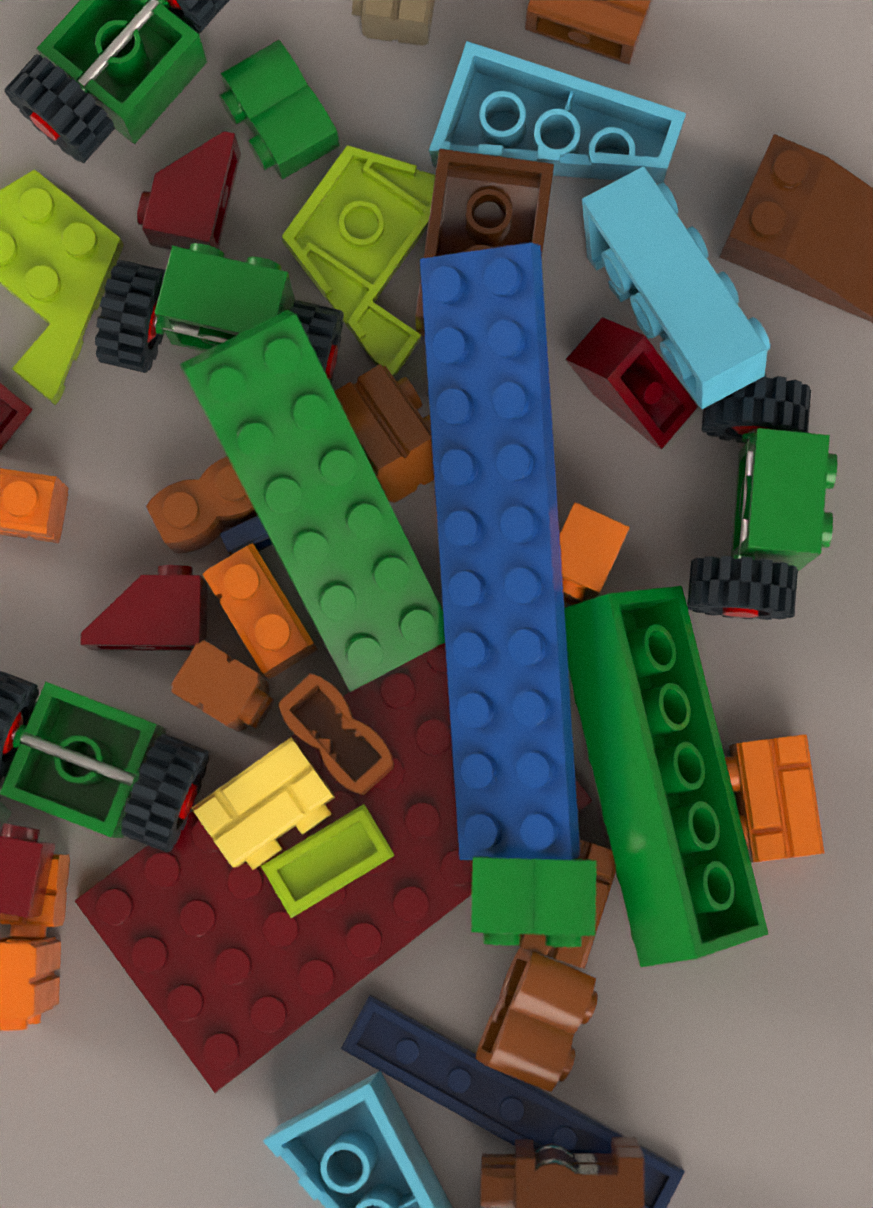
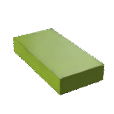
(327, 860)

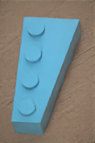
(548, 116)
(673, 287)
(358, 1152)

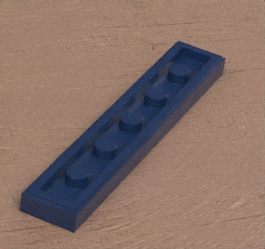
(486, 1096)

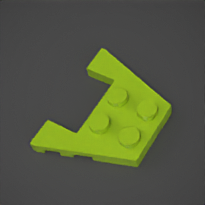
(355, 240)
(57, 266)

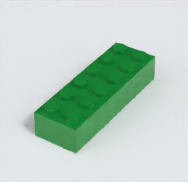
(317, 498)
(661, 776)

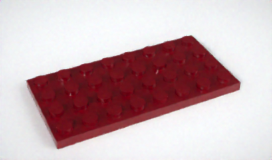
(216, 939)

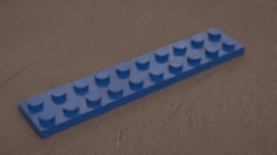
(500, 554)

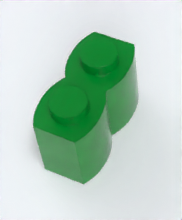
(279, 110)
(533, 898)

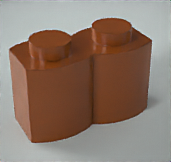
(197, 511)
(325, 721)
(537, 1020)

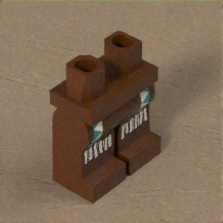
(564, 1179)

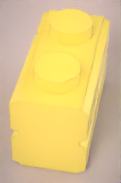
(264, 805)

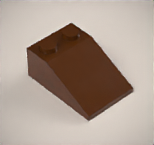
(485, 205)
(807, 228)

